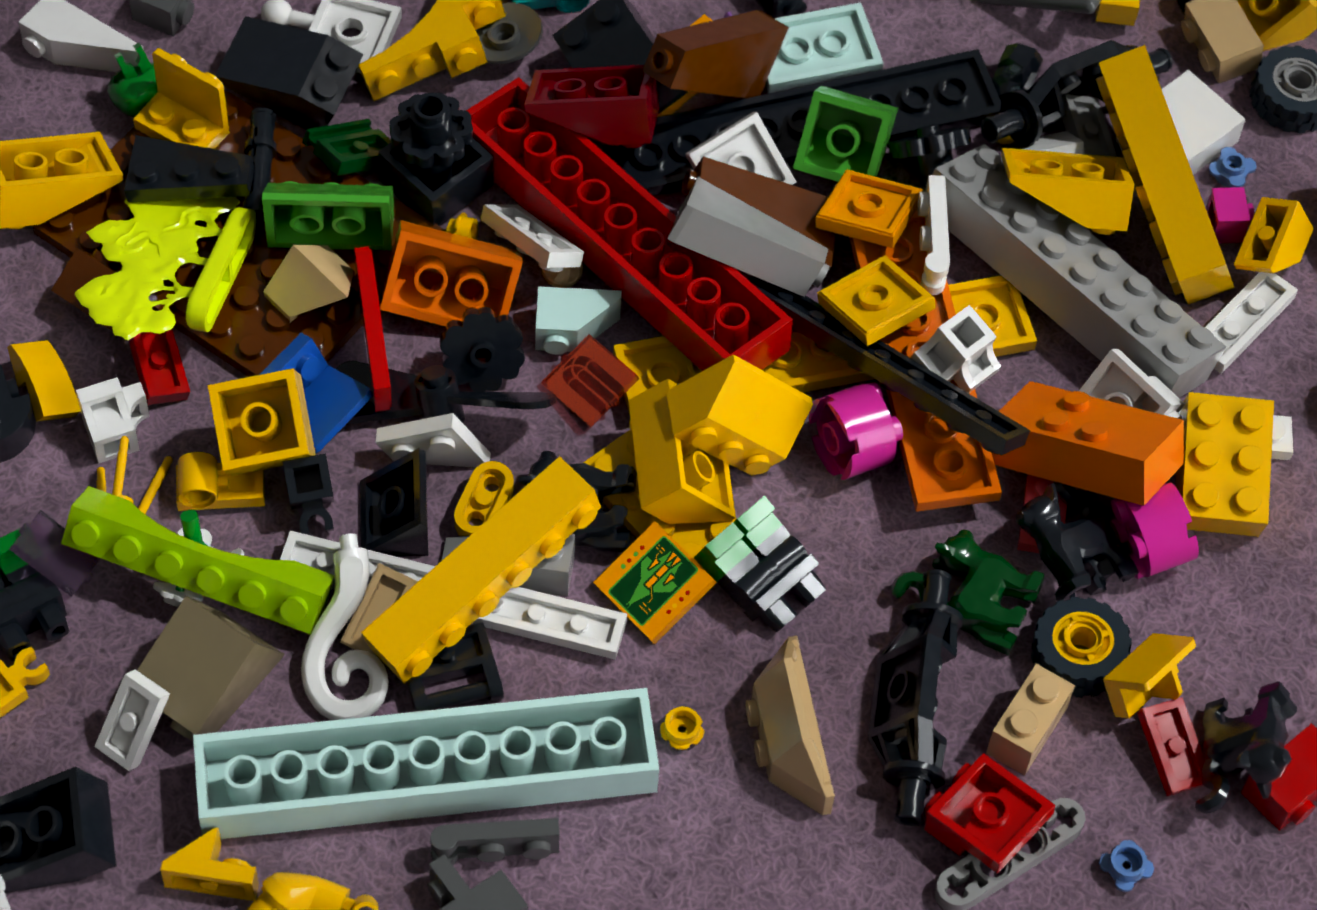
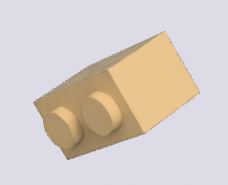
(1223, 38)
(1030, 719)

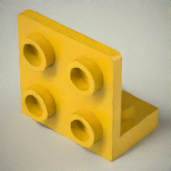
(187, 104)

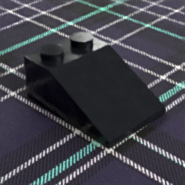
(611, 36)
(289, 70)
(56, 831)

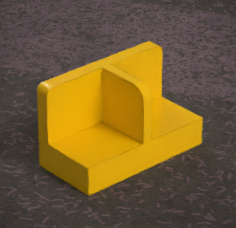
(1147, 673)

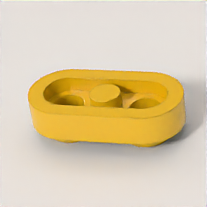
(477, 501)

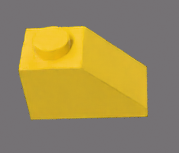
(1275, 237)

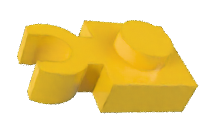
(17, 677)

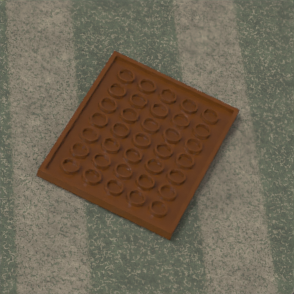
(248, 327)

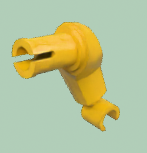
(307, 892)

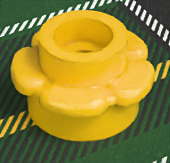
(463, 226)
(683, 717)

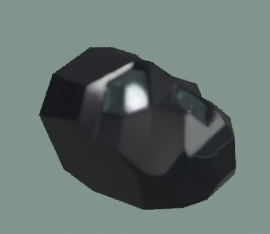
(1017, 69)

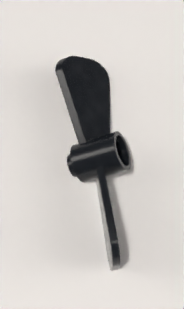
(435, 394)

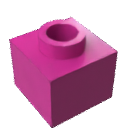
(1229, 214)

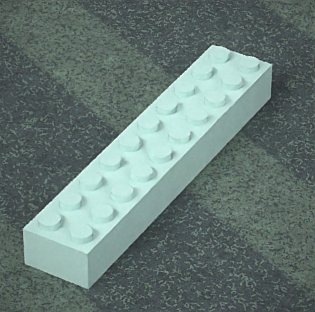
(425, 763)

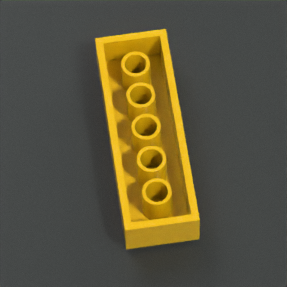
(1161, 166)

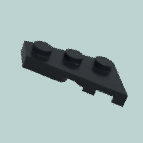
(184, 171)

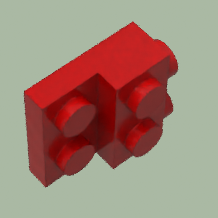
(987, 813)

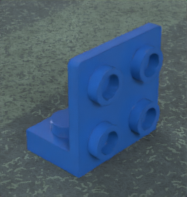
(329, 394)

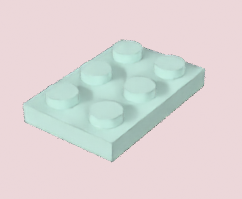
(824, 48)

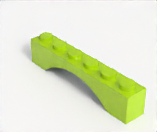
(266, 587)

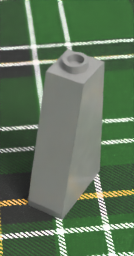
(747, 239)

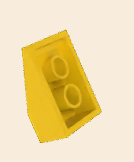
(52, 176)
(1080, 186)

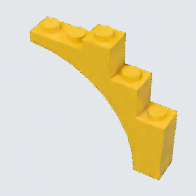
(438, 42)

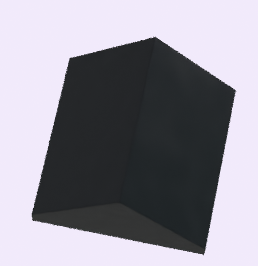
(396, 508)

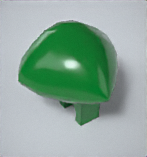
(133, 85)

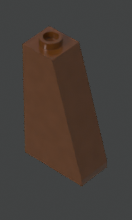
(718, 56)
(777, 199)

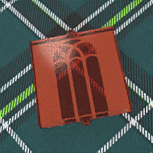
(590, 380)

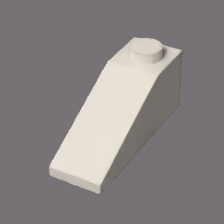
(73, 37)

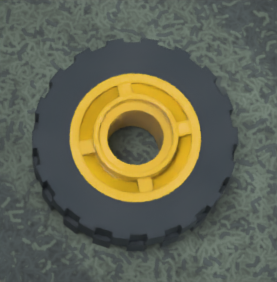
(1084, 624)

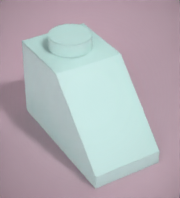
(571, 314)

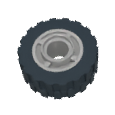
(1287, 89)

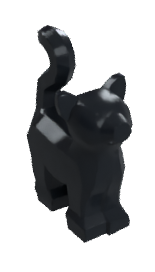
(602, 531)
(1078, 551)
(1246, 743)

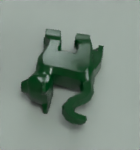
(980, 594)

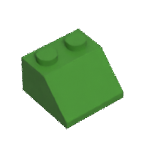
(844, 134)

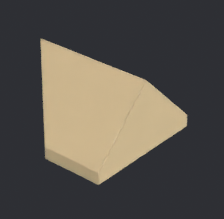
(308, 280)

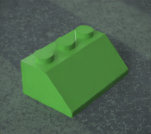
(328, 215)

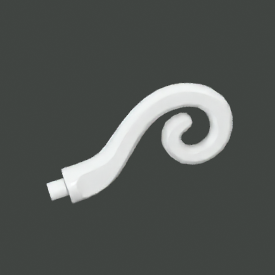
(351, 581)

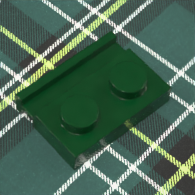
(347, 146)

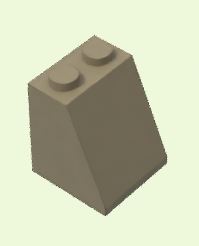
(206, 666)

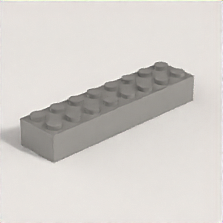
(1074, 274)

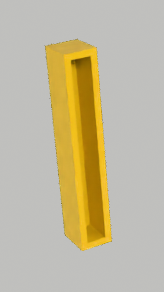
(482, 570)

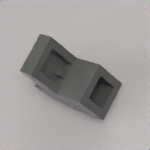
(451, 890)

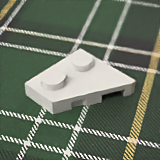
(442, 438)

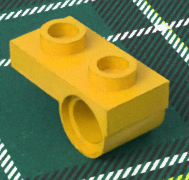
(205, 485)

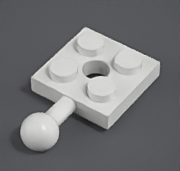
(373, 18)

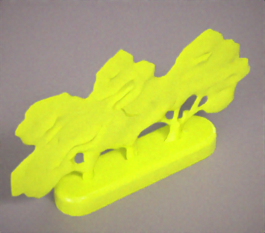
(153, 249)

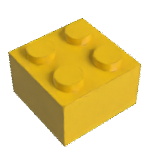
(261, 421)

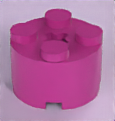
(855, 430)
(1155, 531)

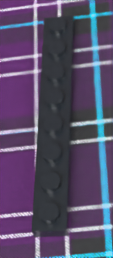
(899, 373)

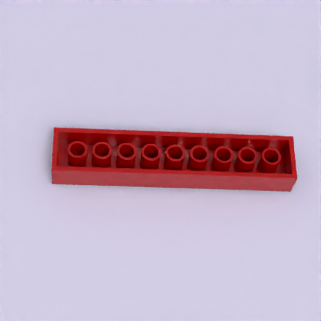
(624, 232)

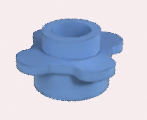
(1231, 176)
(1129, 853)

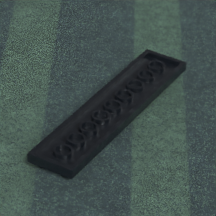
(929, 92)

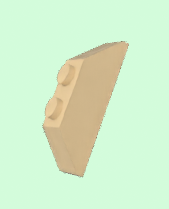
(789, 730)

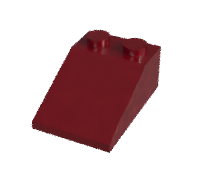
(600, 102)

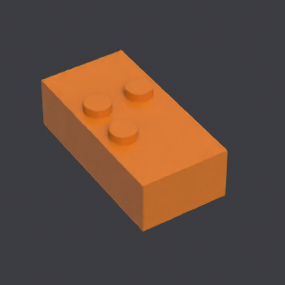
(1093, 443)

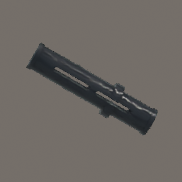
(262, 150)

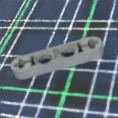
(1018, 865)

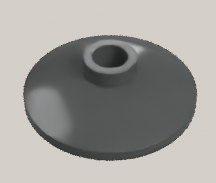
(511, 36)

